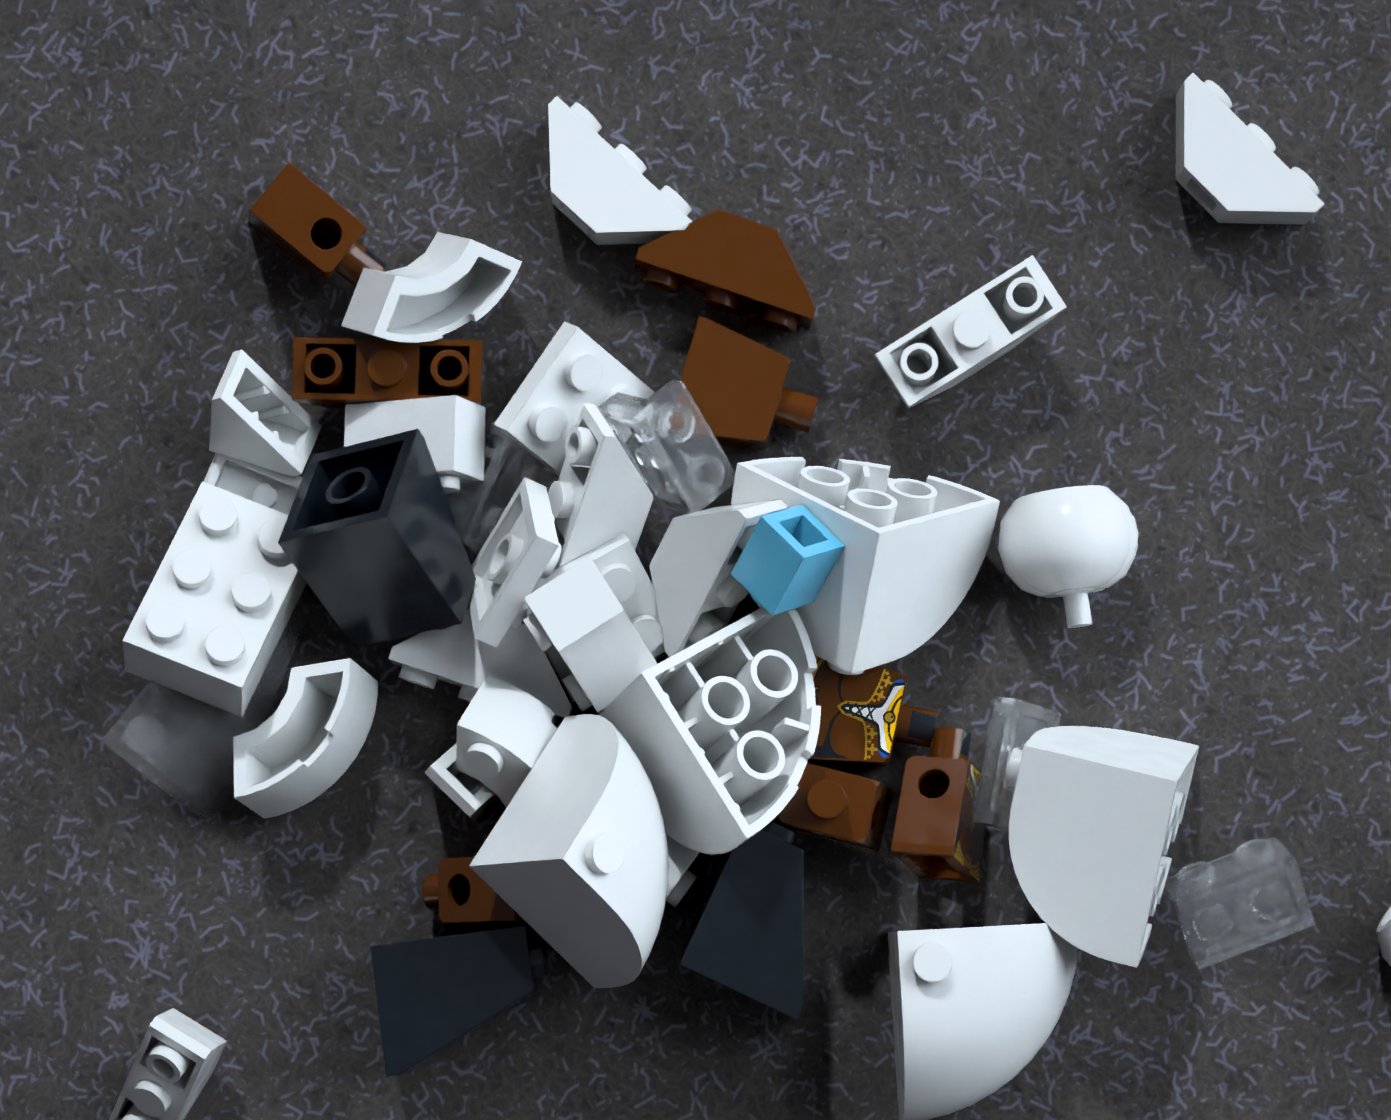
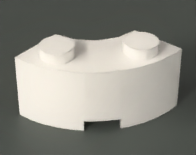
(433, 294)
(590, 633)
(502, 736)
(306, 739)

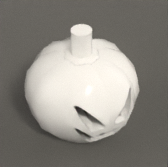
(1068, 545)

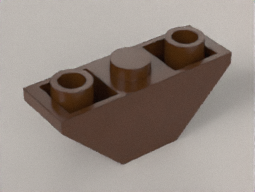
(733, 266)
(379, 370)

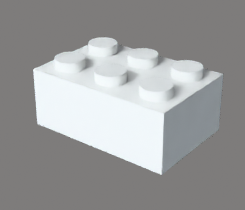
(216, 602)

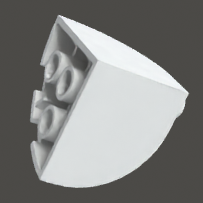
(903, 559)
(725, 728)
(1092, 831)
(584, 852)
(972, 1009)

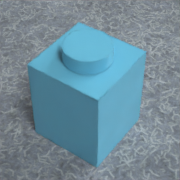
(787, 559)

